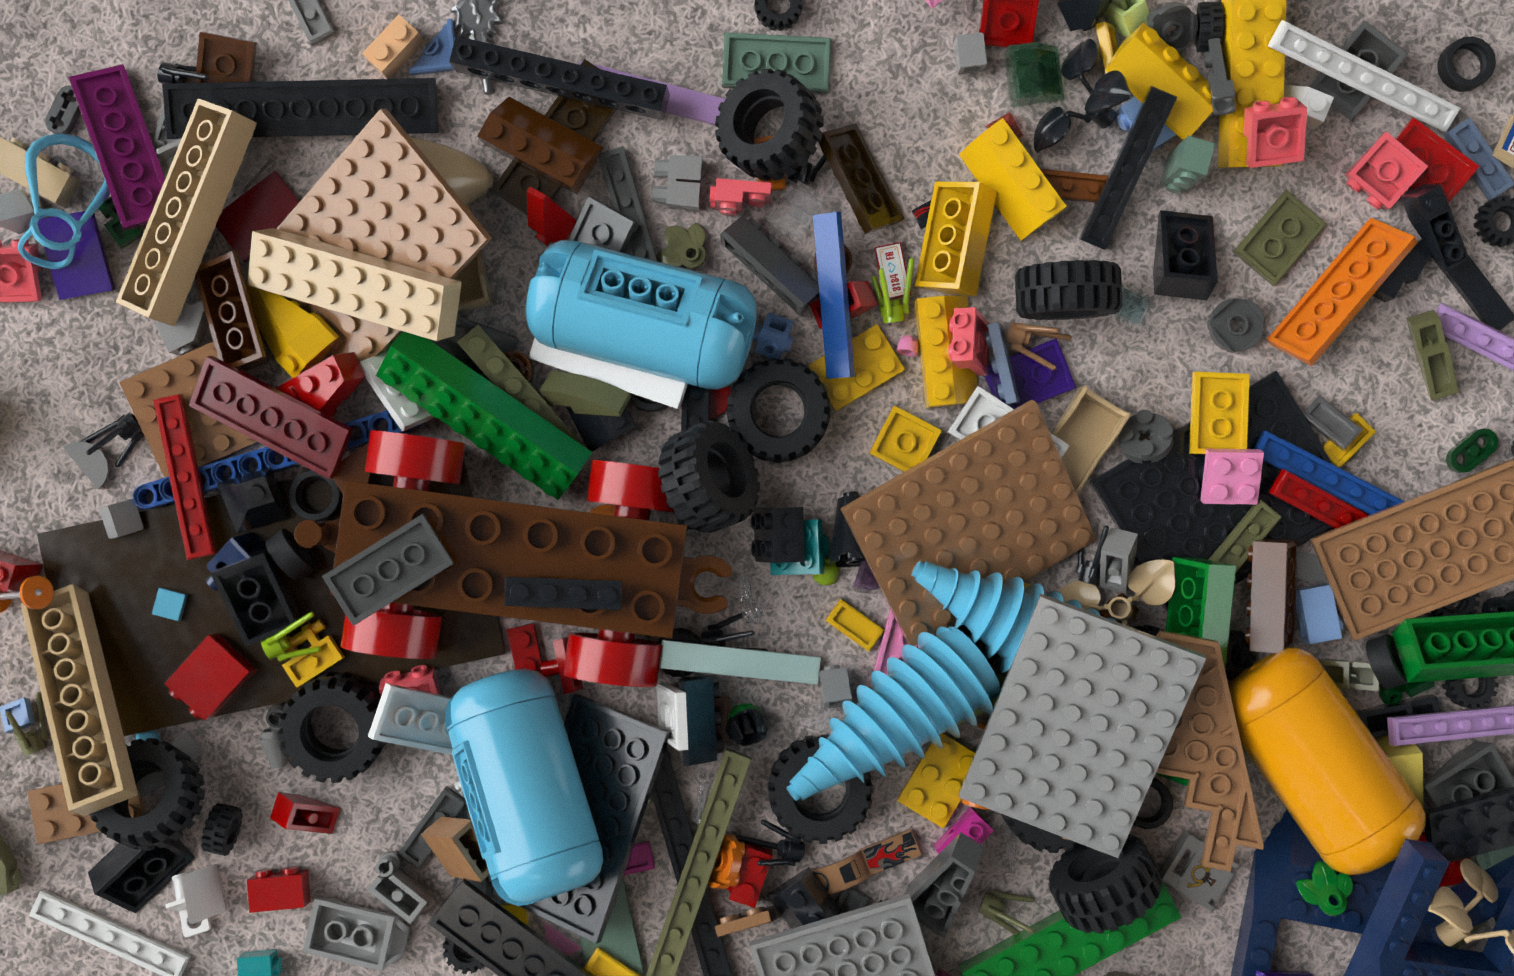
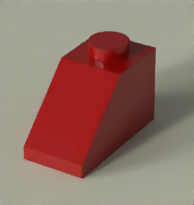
(547, 218)
(860, 301)
(304, 813)

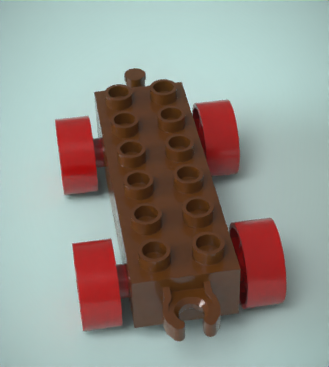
(521, 540)

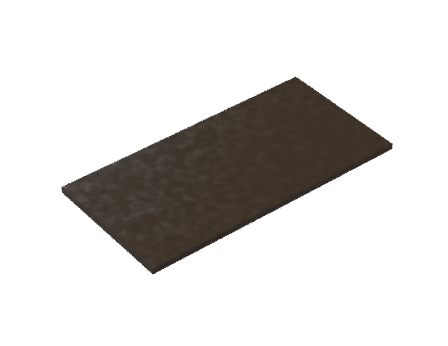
(147, 648)

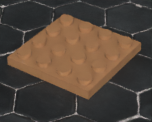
(179, 376)

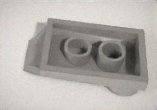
(355, 934)

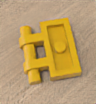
(308, 666)

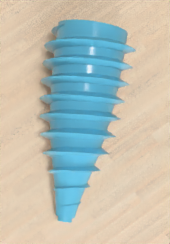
(986, 606)
(903, 711)

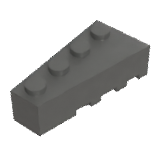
(943, 883)

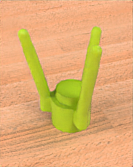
(891, 309)
(277, 644)

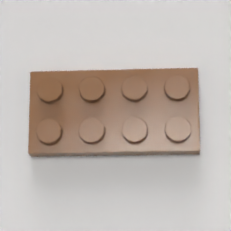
(54, 820)

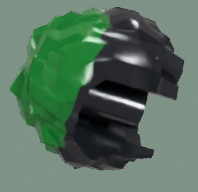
(746, 724)

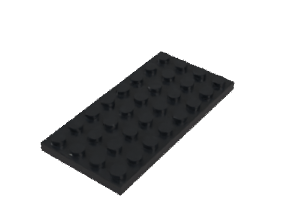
(618, 770)

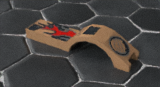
(868, 861)

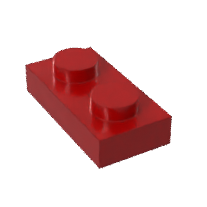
(525, 647)

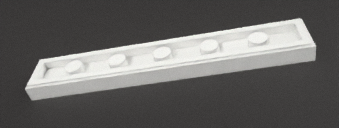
(633, 381)
(109, 935)

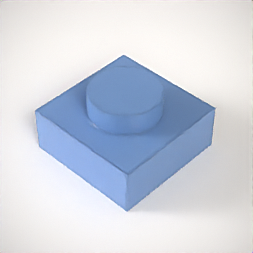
(21, 711)

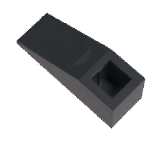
(1435, 224)

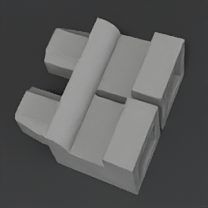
(684, 182)

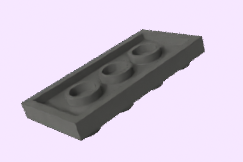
(388, 569)

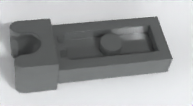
(1221, 90)

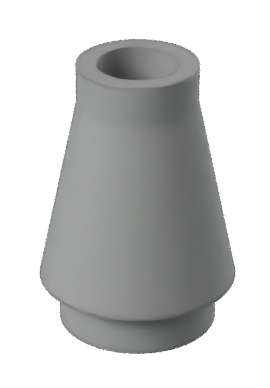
(272, 747)

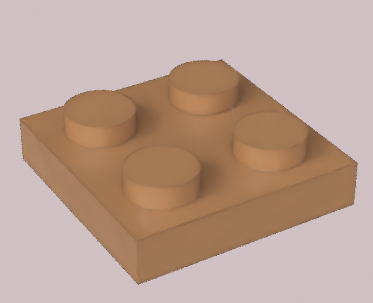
(733, 924)

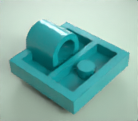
(815, 551)

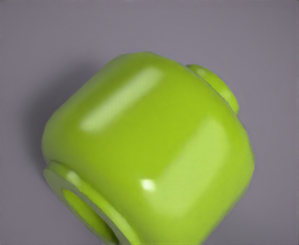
(830, 574)

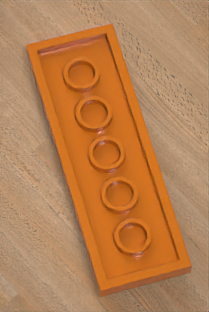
(1341, 291)

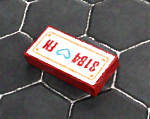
(891, 259)

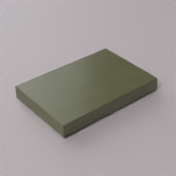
(1279, 238)

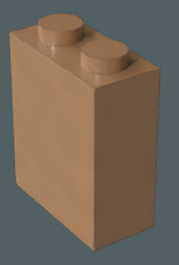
(457, 848)

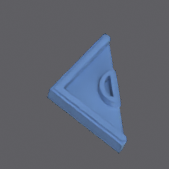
(437, 53)

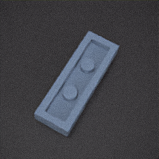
(1491, 174)
(1001, 363)

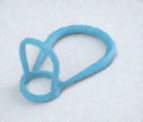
(31, 173)

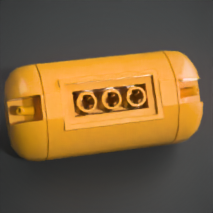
(1324, 762)

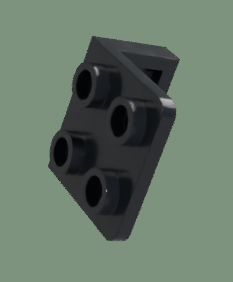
(778, 534)

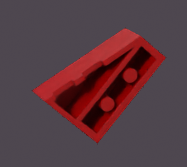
(326, 383)

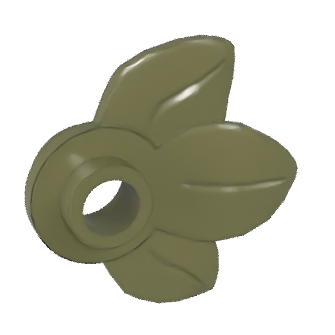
(681, 243)

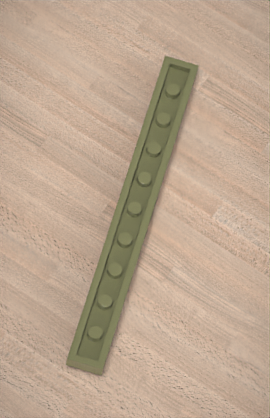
(699, 864)

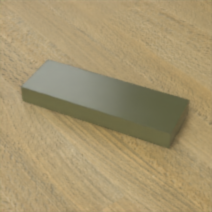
(1252, 527)

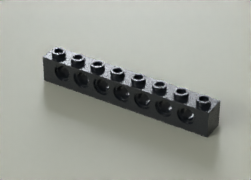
(559, 78)

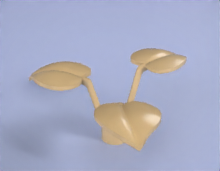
(1151, 581)
(1450, 907)

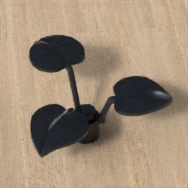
(1107, 93)

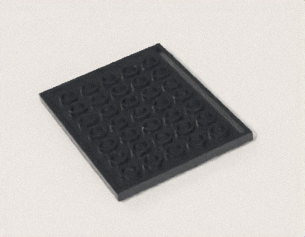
(1164, 496)

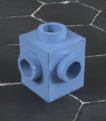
(773, 336)

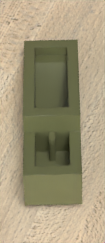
(1433, 354)
(584, 394)
(1351, 674)

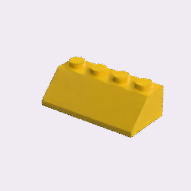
(1151, 62)
(1022, 190)
(955, 238)
(942, 380)

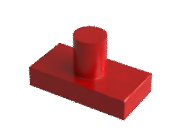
(556, 667)

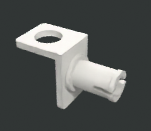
(179, 905)

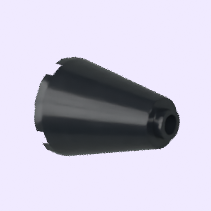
(844, 547)

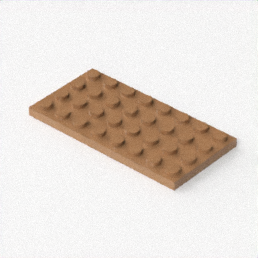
(1422, 552)

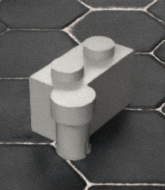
(397, 888)

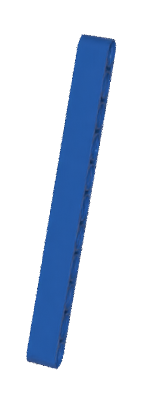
(266, 458)

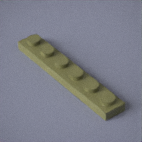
(507, 376)

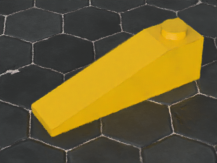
(291, 333)

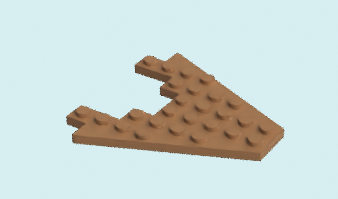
(1211, 756)

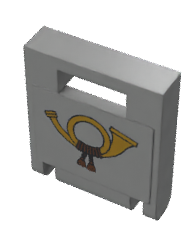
(1196, 881)

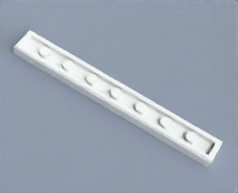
(1363, 76)

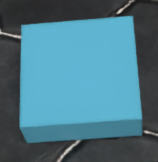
(169, 604)

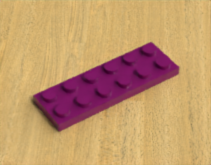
(120, 142)

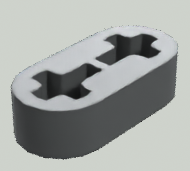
(63, 110)

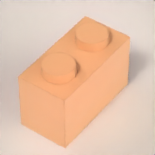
(393, 47)

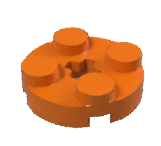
(727, 870)

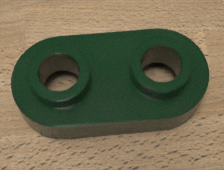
(1470, 451)

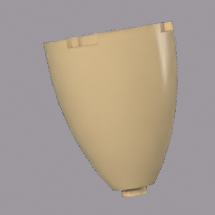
(461, 172)

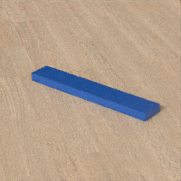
(833, 295)
(1324, 475)

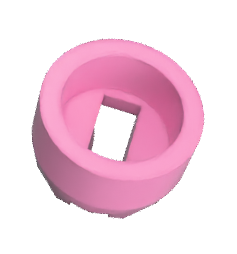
(908, 346)

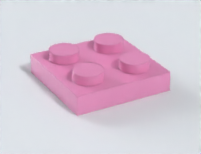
(1232, 476)

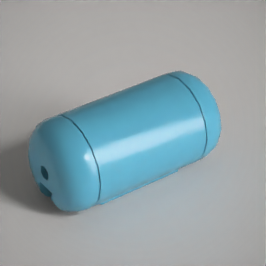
(641, 314)
(522, 787)

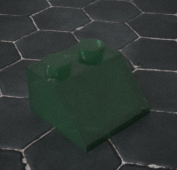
(1033, 74)

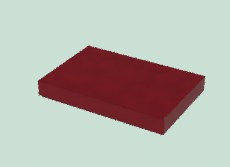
(257, 209)

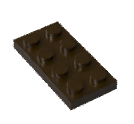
(860, 178)

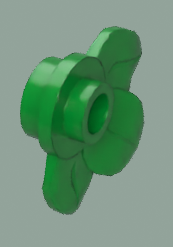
(1325, 885)

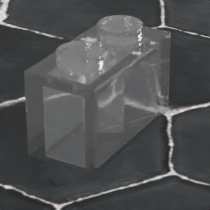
(797, 213)

